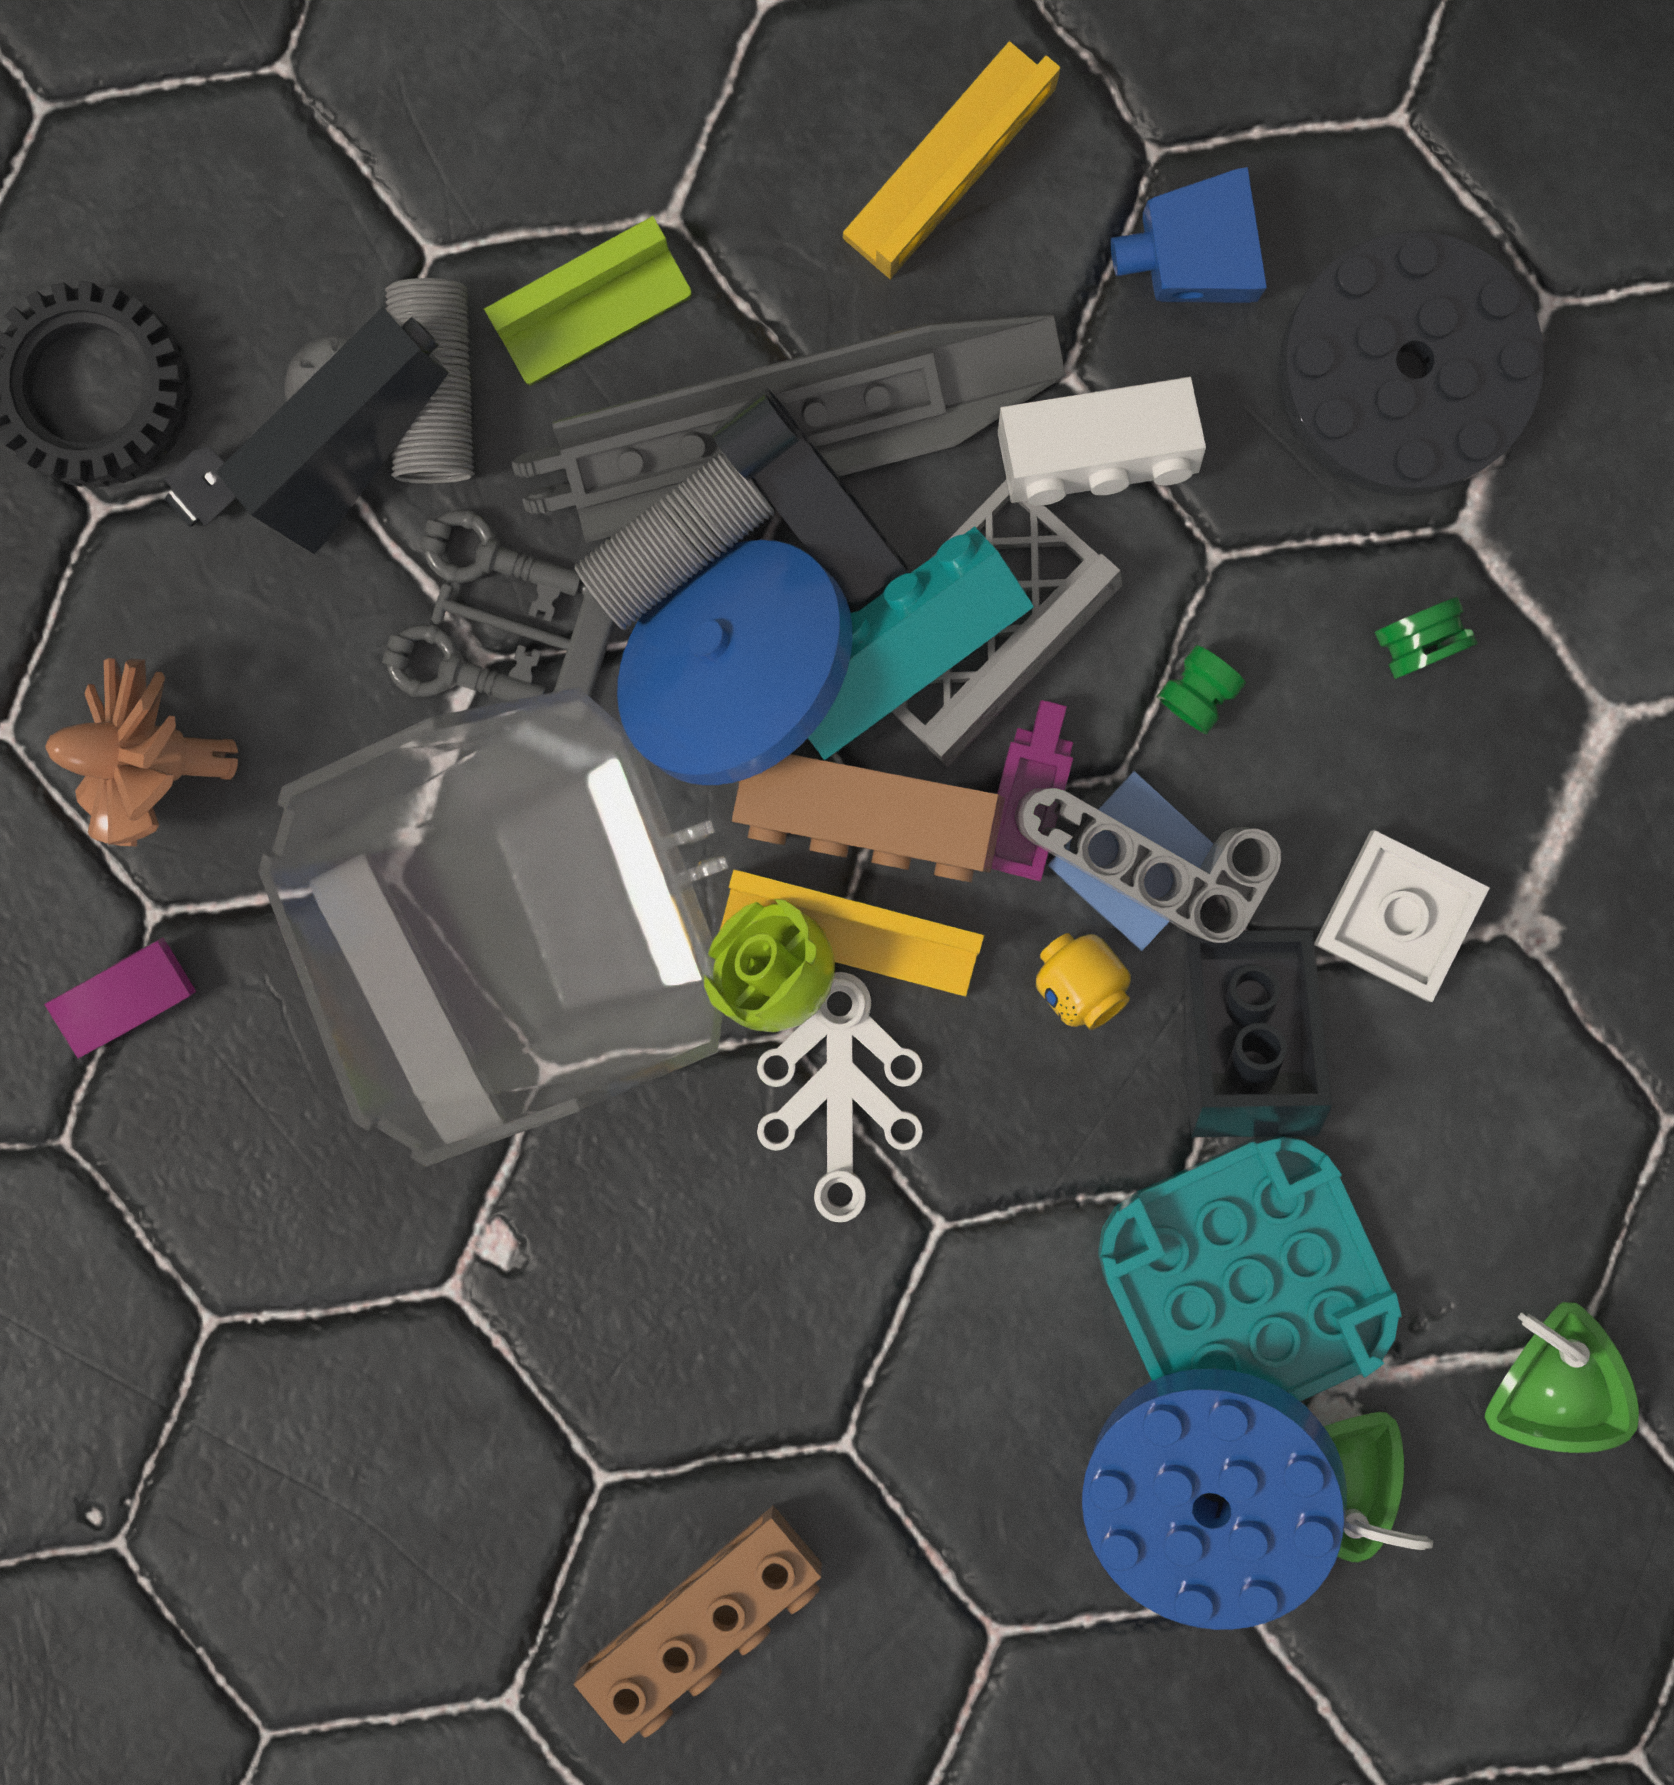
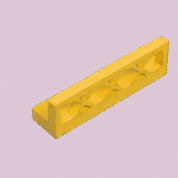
(951, 158)
(872, 935)

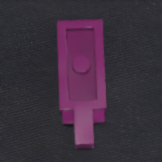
(1032, 762)

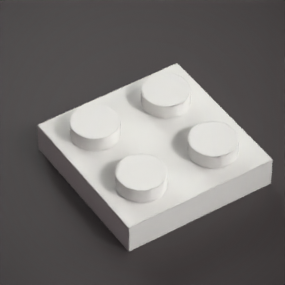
(1401, 916)

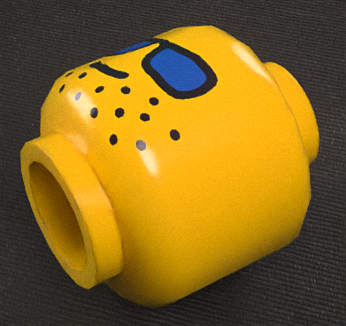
(1083, 980)

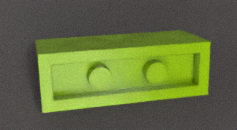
(589, 302)

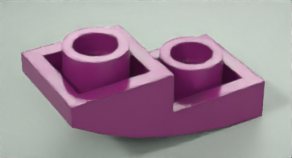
(120, 997)

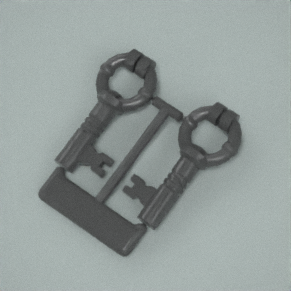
(584, 649)

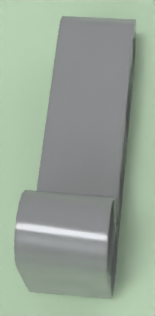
(1137, 855)

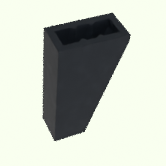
(336, 431)

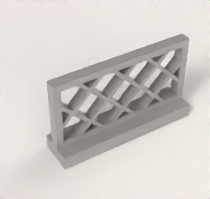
(1030, 644)

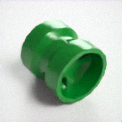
(1204, 685)

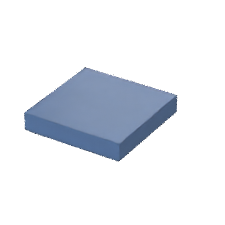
(1153, 817)

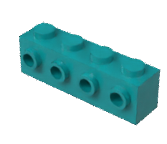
(921, 631)

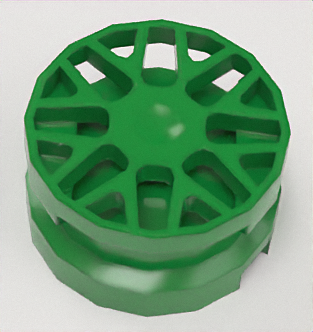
(1433, 626)

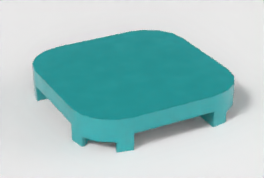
(1251, 1270)

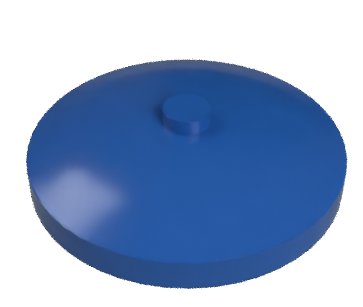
(736, 664)

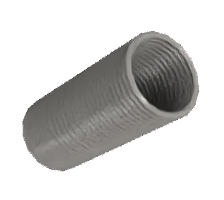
(439, 439)
(656, 557)

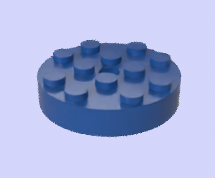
(1229, 1439)

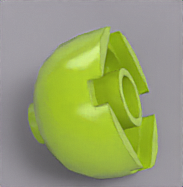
(770, 967)

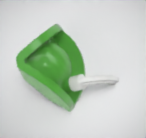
(1566, 1387)
(1374, 1481)

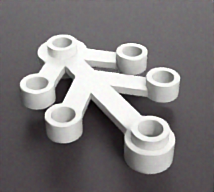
(839, 1083)

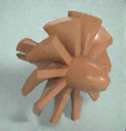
(129, 758)

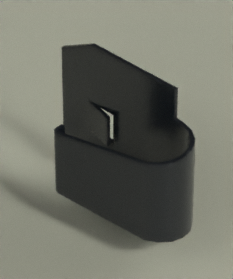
(194, 496)

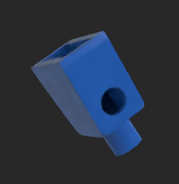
(1198, 243)

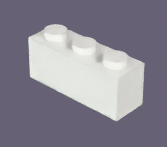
(1101, 441)

